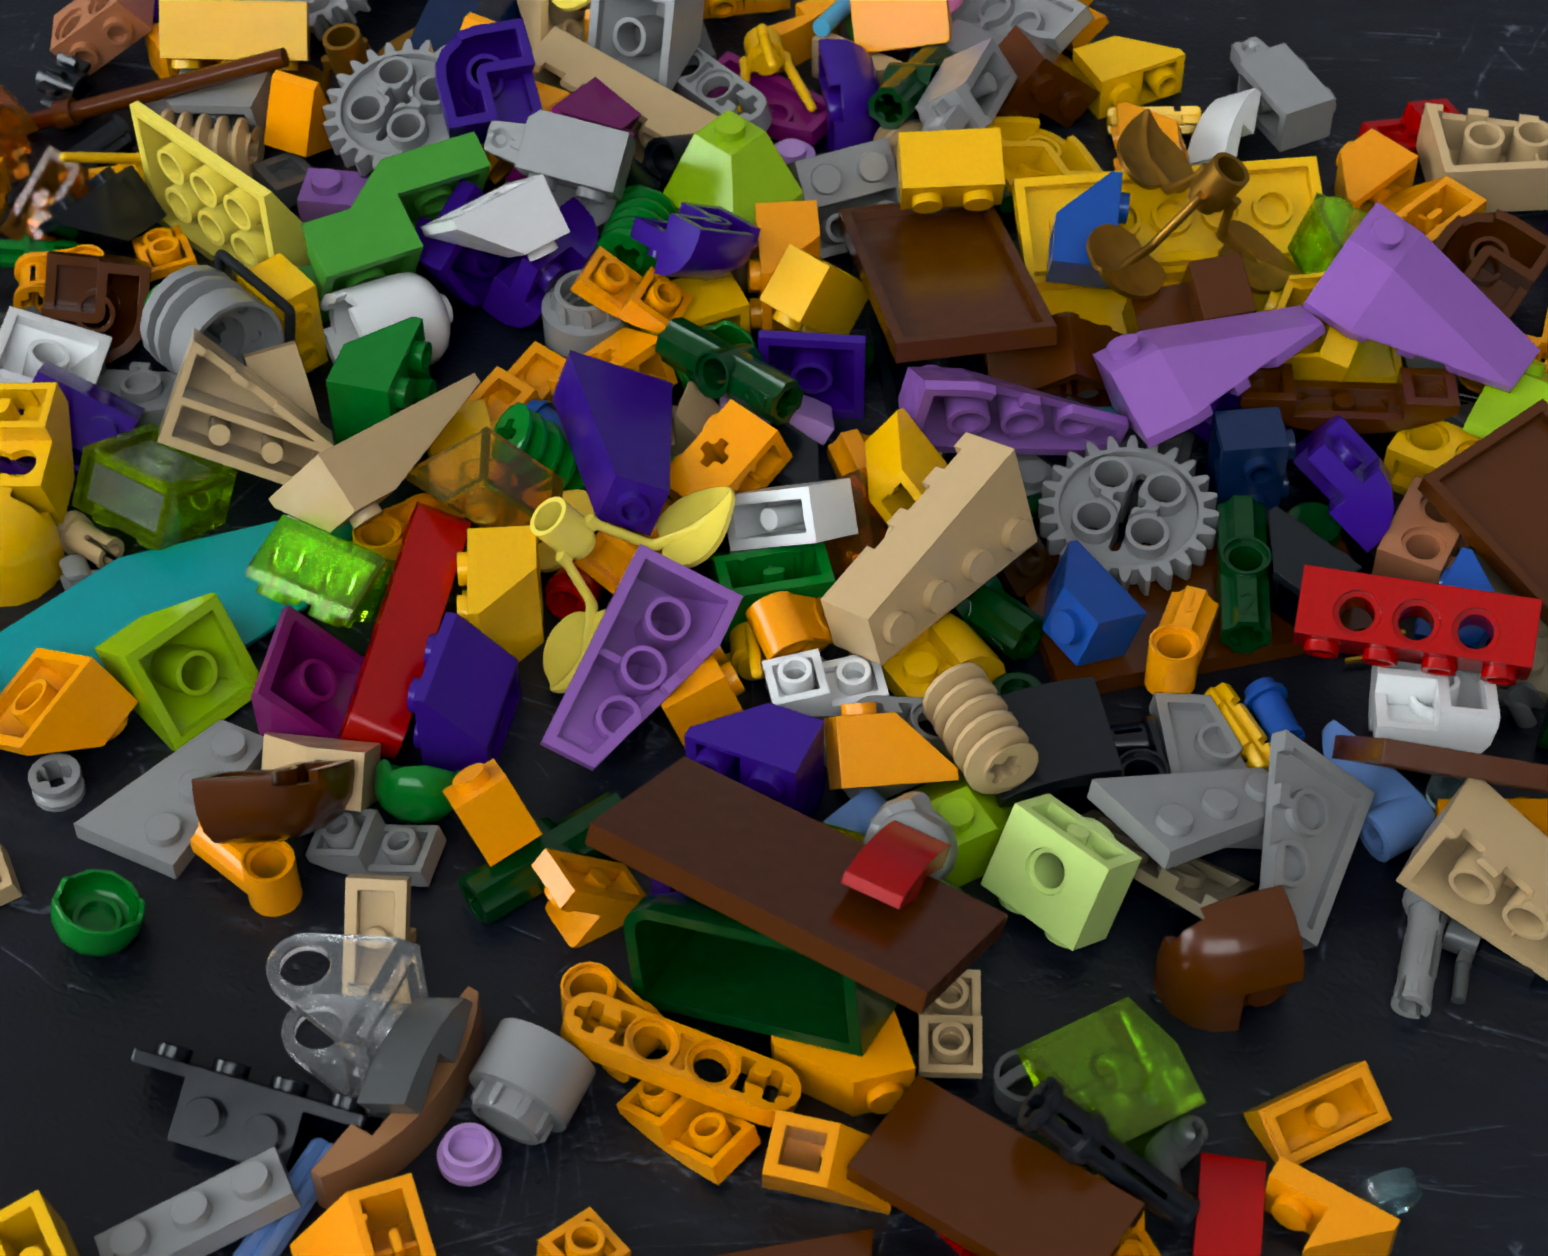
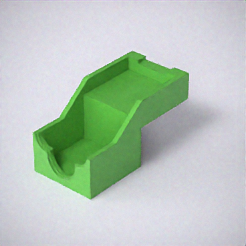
(379, 228)

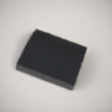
(1070, 734)

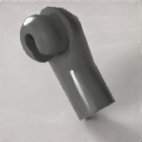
(1177, 1145)

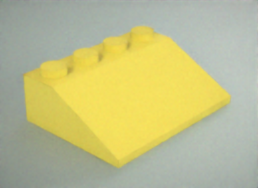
(213, 198)

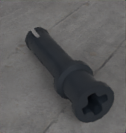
(1081, 1143)

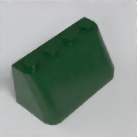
(726, 973)

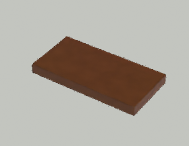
(988, 1182)

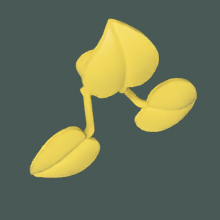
(688, 535)

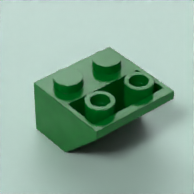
(379, 377)
(763, 571)

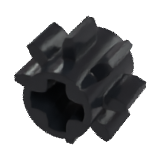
(64, 79)

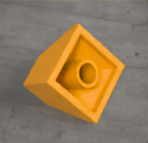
(61, 705)

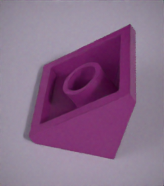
(304, 680)

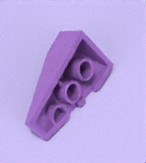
(1410, 296)
(1175, 372)
(1030, 421)
(643, 649)

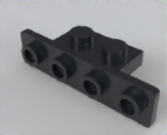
(240, 1116)

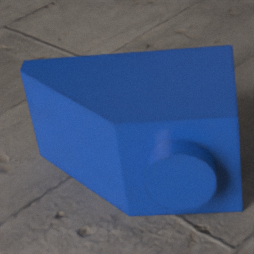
(1089, 609)

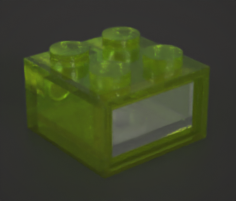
(152, 488)

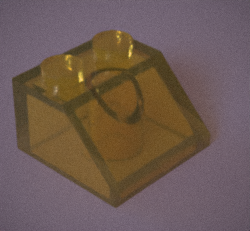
(487, 480)

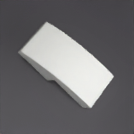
(1223, 126)
(819, 687)

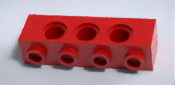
(1507, 619)

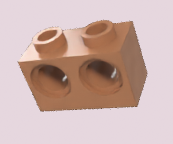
(100, 29)
(1418, 541)

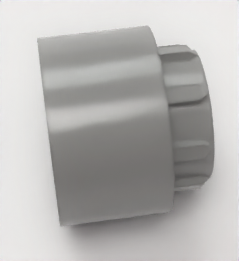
(574, 322)
(528, 1081)

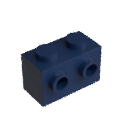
(1250, 455)

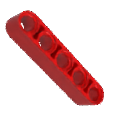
(406, 618)

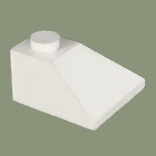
(506, 221)
(33, 338)

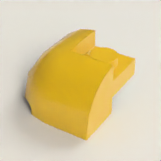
(1037, 152)
(27, 551)
(934, 651)

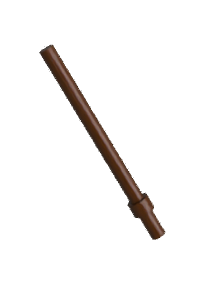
(70, 113)

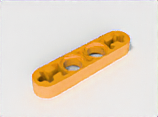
(684, 1048)

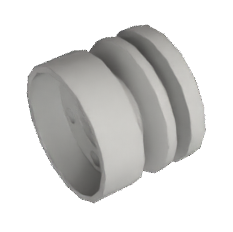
(214, 306)

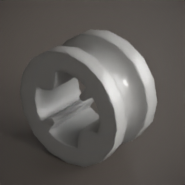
(61, 797)

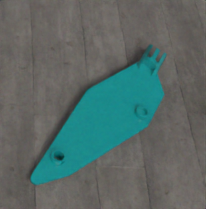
(145, 584)

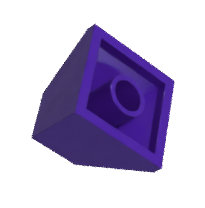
(824, 364)

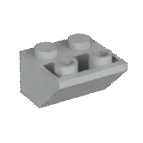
(846, 179)

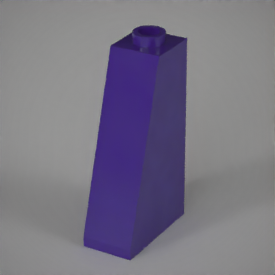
(618, 438)

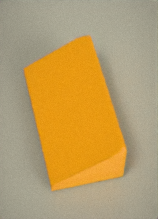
(900, 23)
(1319, 1114)

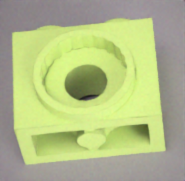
(1068, 903)

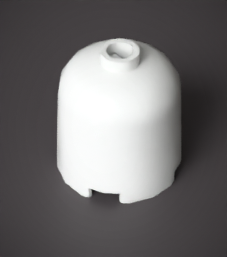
(384, 302)

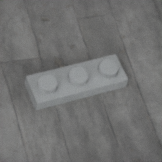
(208, 1213)

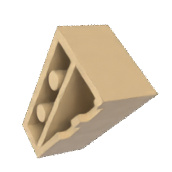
(237, 417)

